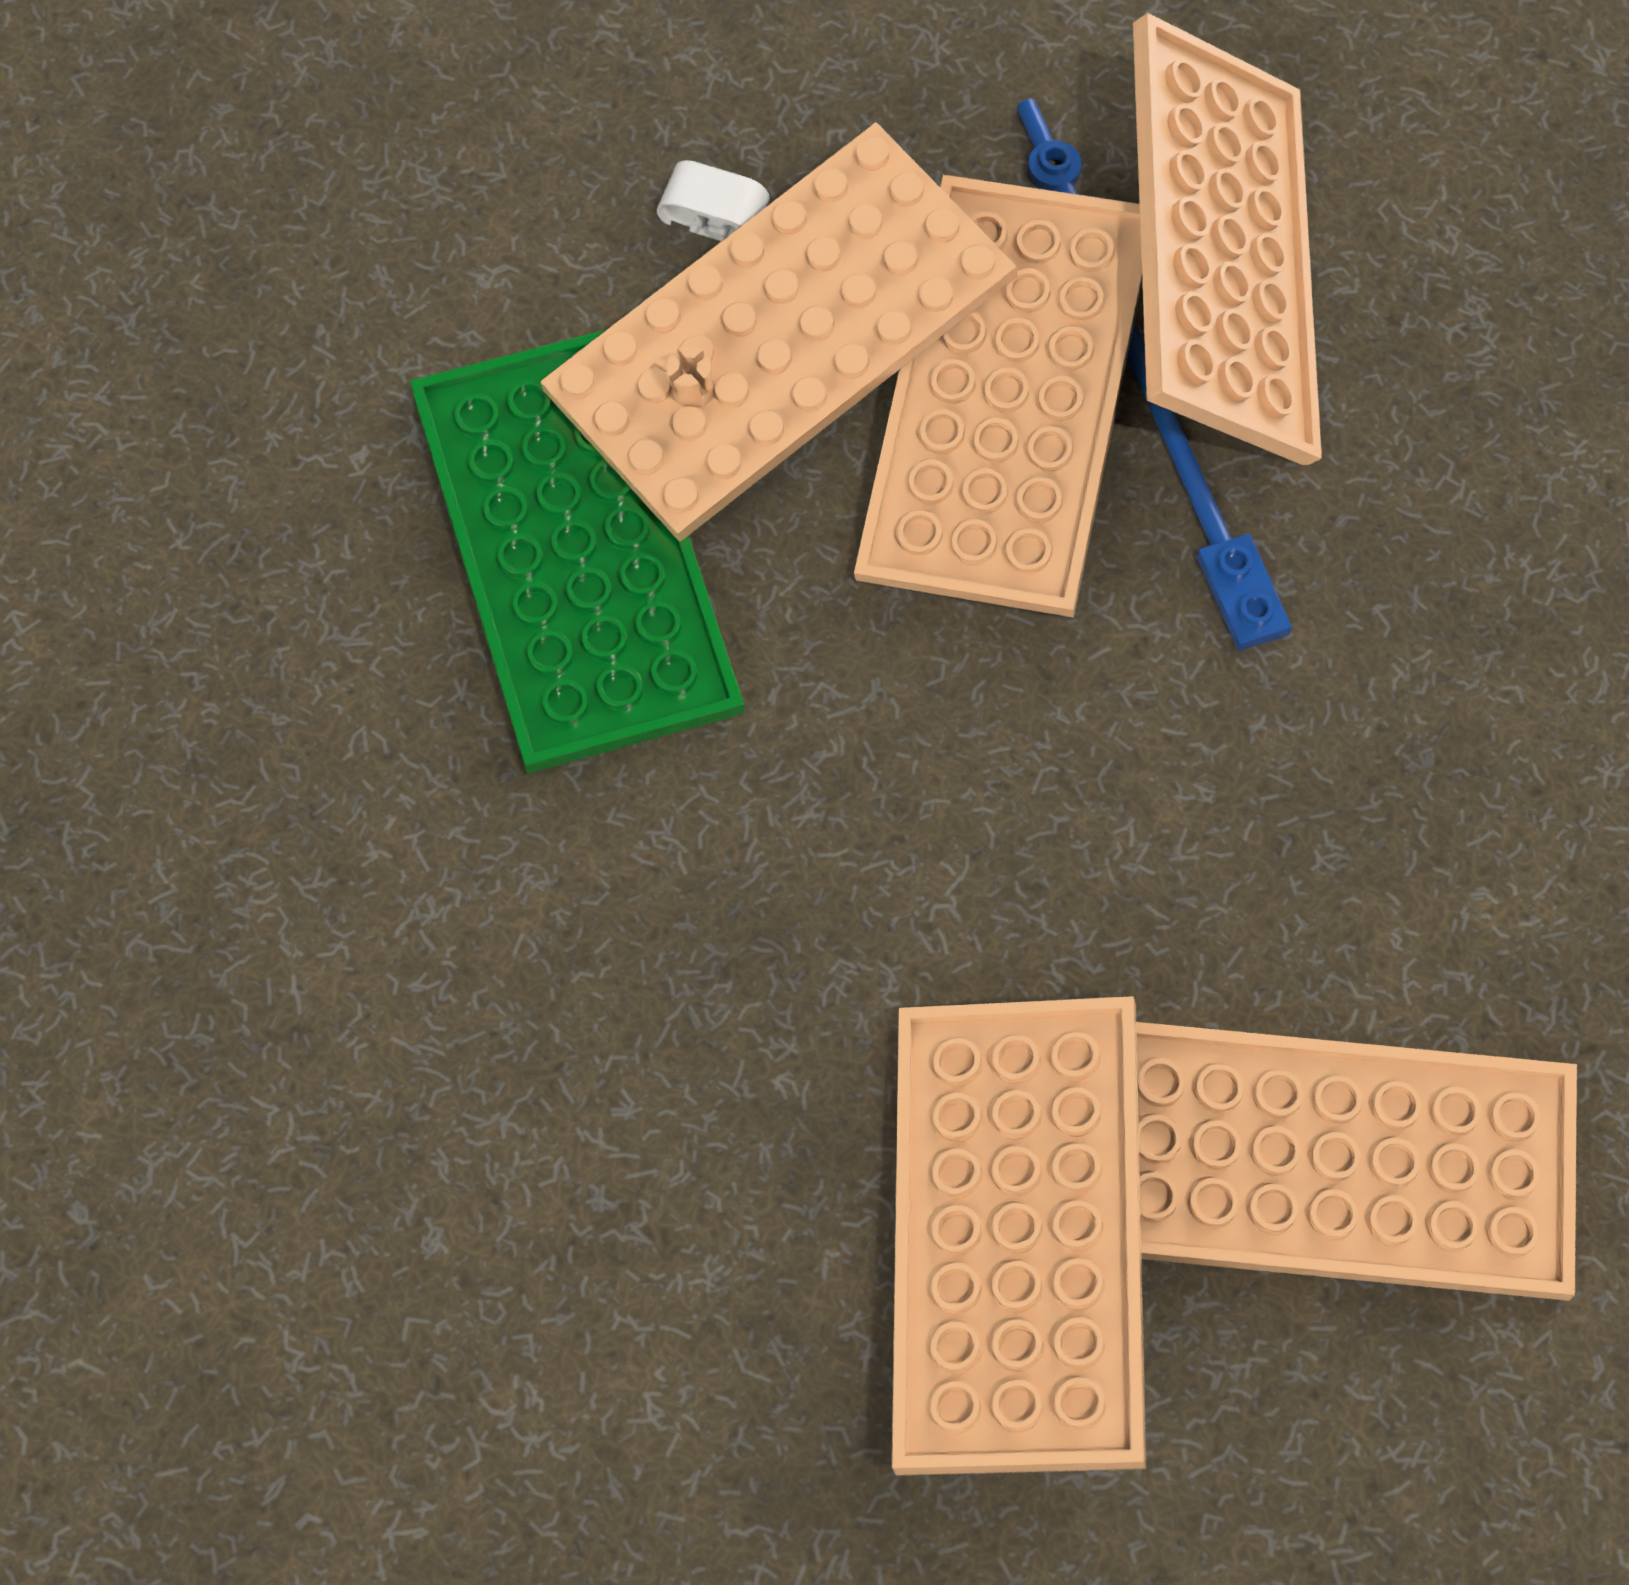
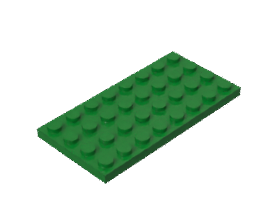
(573, 576)

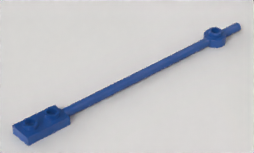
(1229, 563)

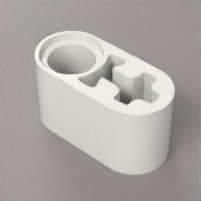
(710, 199)

